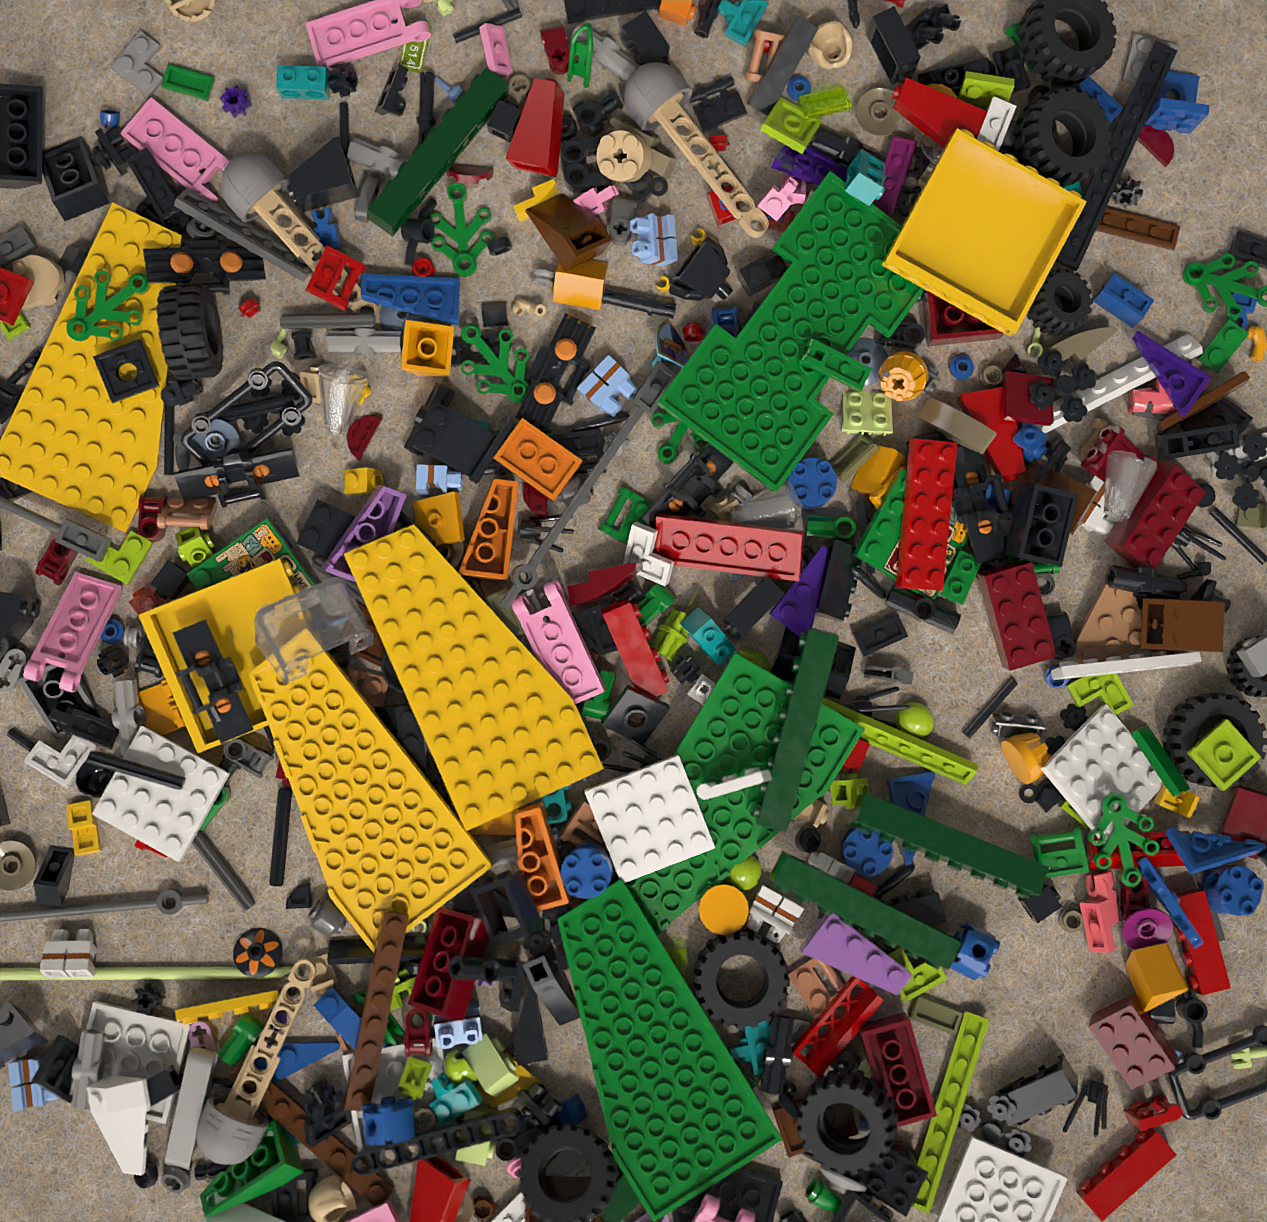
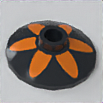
(268, 958)

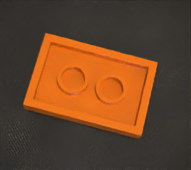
(538, 459)

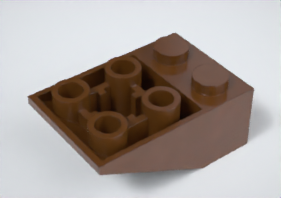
(569, 231)
(1182, 625)

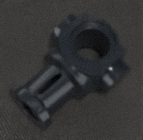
(598, 110)

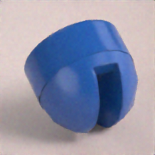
(109, 117)

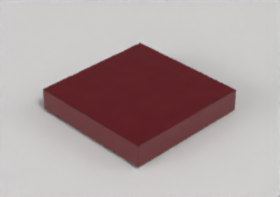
(1017, 403)

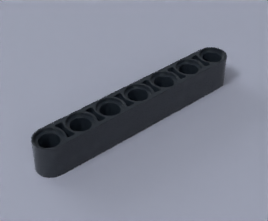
(447, 1133)

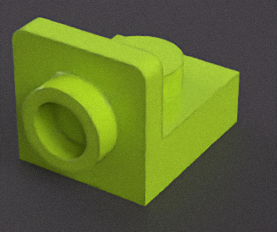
(414, 1078)

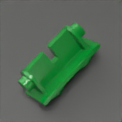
(960, 578)

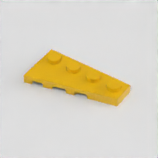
(217, 1009)

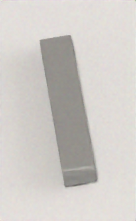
(191, 1102)

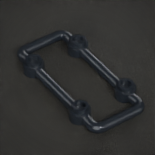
(257, 380)
(1197, 1063)

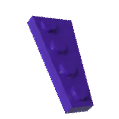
(809, 166)

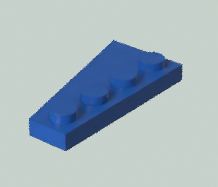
(418, 295)

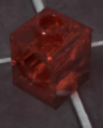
(142, 596)

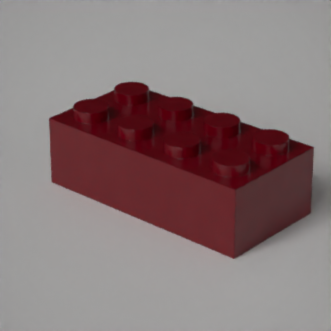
(1156, 517)
(1017, 615)
(449, 936)
(898, 1066)

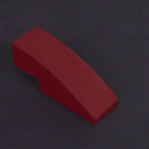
(602, 583)

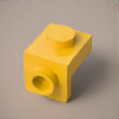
(362, 480)
(1181, 804)

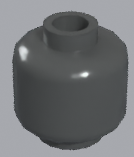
(571, 489)
(327, 918)

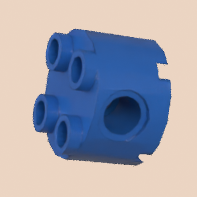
(813, 482)
(865, 852)
(587, 870)
(1232, 890)
(975, 951)
(388, 1121)

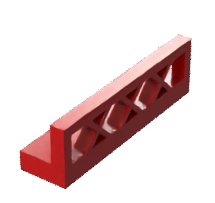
(840, 1028)

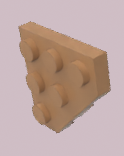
(1110, 626)

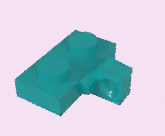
(742, 18)
(752, 1046)
(452, 1098)

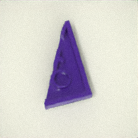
(1178, 377)
(800, 601)

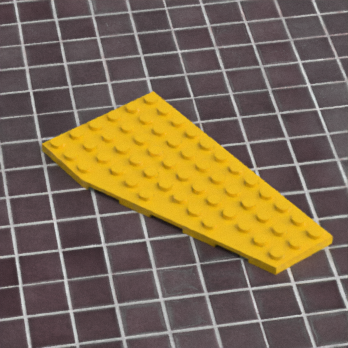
(65, 429)
(478, 694)
(364, 801)

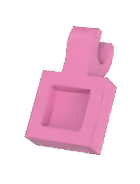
(778, 200)
(594, 201)

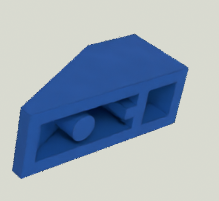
(340, 1015)

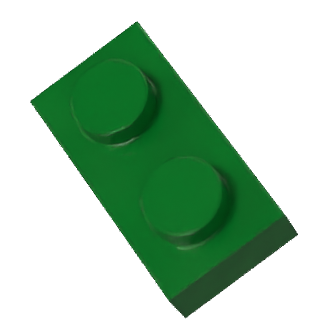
(1222, 346)

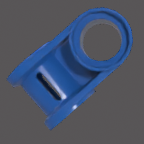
(727, 319)

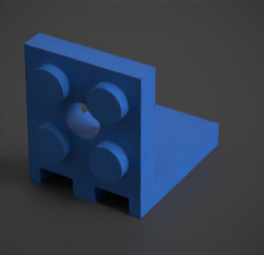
(1178, 114)

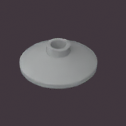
(840, 1182)

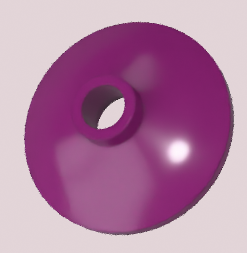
(1156, 932)

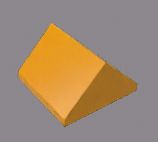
(581, 284)
(427, 348)
(877, 470)
(1155, 975)

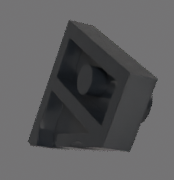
(595, 630)
(56, 1068)

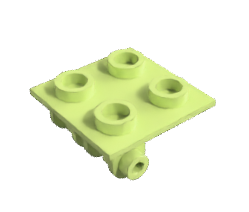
(867, 413)

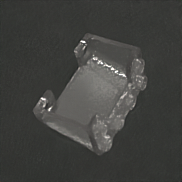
(309, 625)

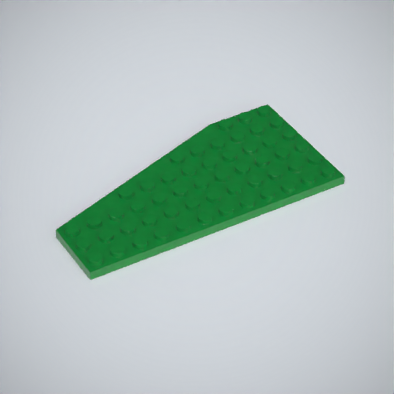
(724, 740)
(661, 1071)

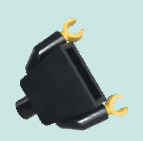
(701, 273)

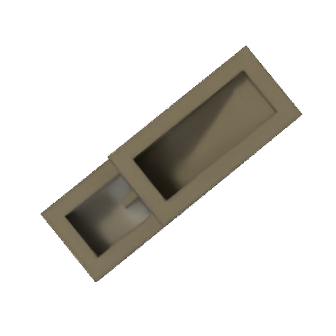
(661, 162)
(1082, 344)
(956, 426)

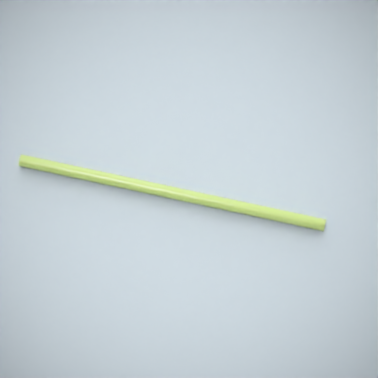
(147, 973)

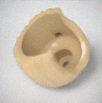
(831, 38)
(331, 1200)

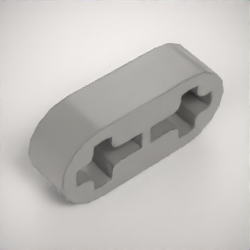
(6, 665)

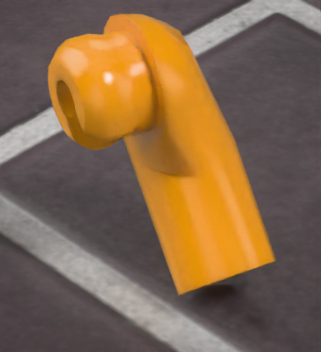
(1260, 340)

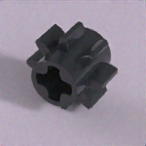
(343, 81)
(1127, 192)
(112, 661)
(685, 669)
(151, 993)

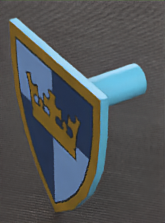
(670, 345)

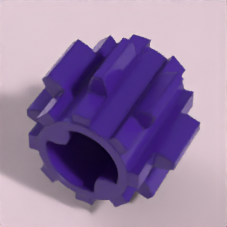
(239, 107)

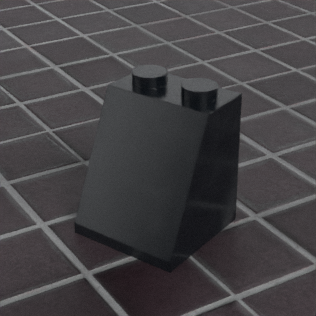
(323, 178)

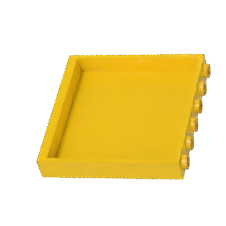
(984, 232)
(231, 615)

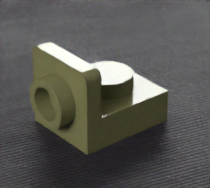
(1252, 517)

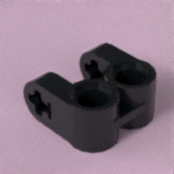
(585, 147)

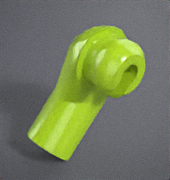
(756, 657)

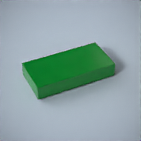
(188, 82)

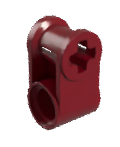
(556, 47)
(148, 511)
(57, 562)
(1133, 899)
(418, 1034)

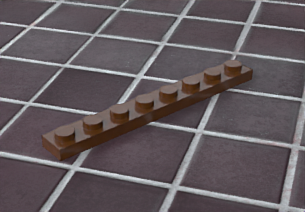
(375, 1009)
(331, 1150)

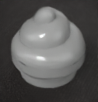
(608, 439)

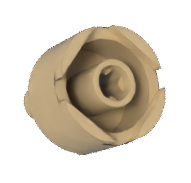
(610, 156)

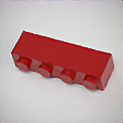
(634, 649)
(1164, 857)
(1206, 961)
(1125, 1173)

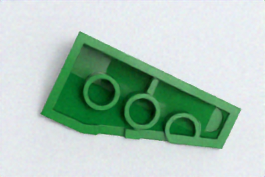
(266, 1169)

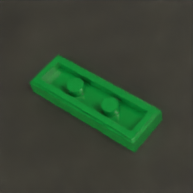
(1160, 761)

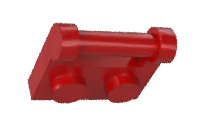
(327, 274)
(1147, 1115)

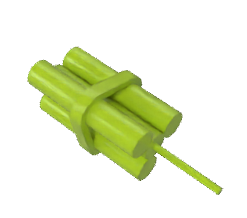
(672, 634)

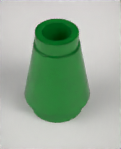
(822, 1196)

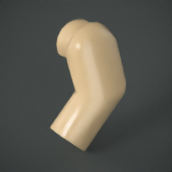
(527, 306)

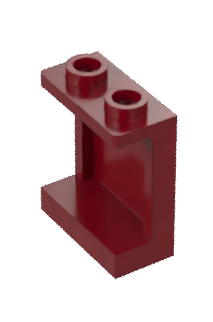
(1109, 440)
(1246, 816)

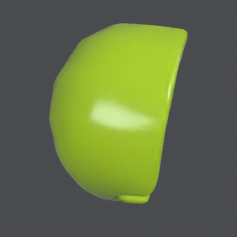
(916, 720)
(745, 875)
(457, 1068)

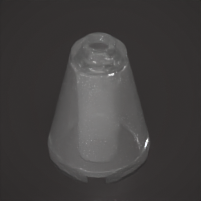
(340, 395)
(1125, 483)
(769, 509)

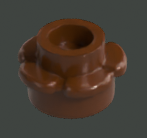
(483, 1215)

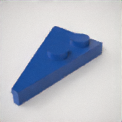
(912, 794)
(1207, 851)
(1169, 901)
(297, 1056)

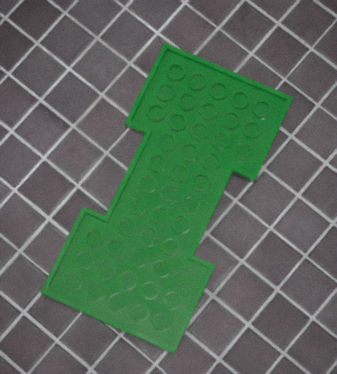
(750, 389)

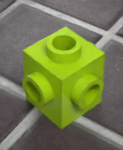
(194, 545)
(847, 789)

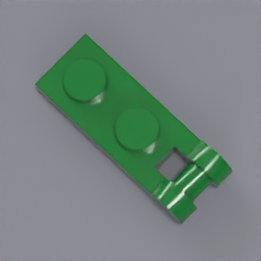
(835, 365)

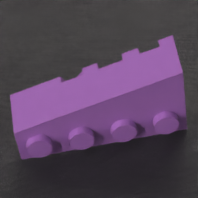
(372, 522)
(854, 954)

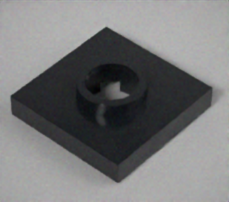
(110, 363)
(633, 701)

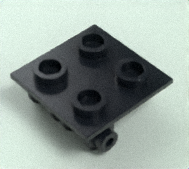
(896, 1182)

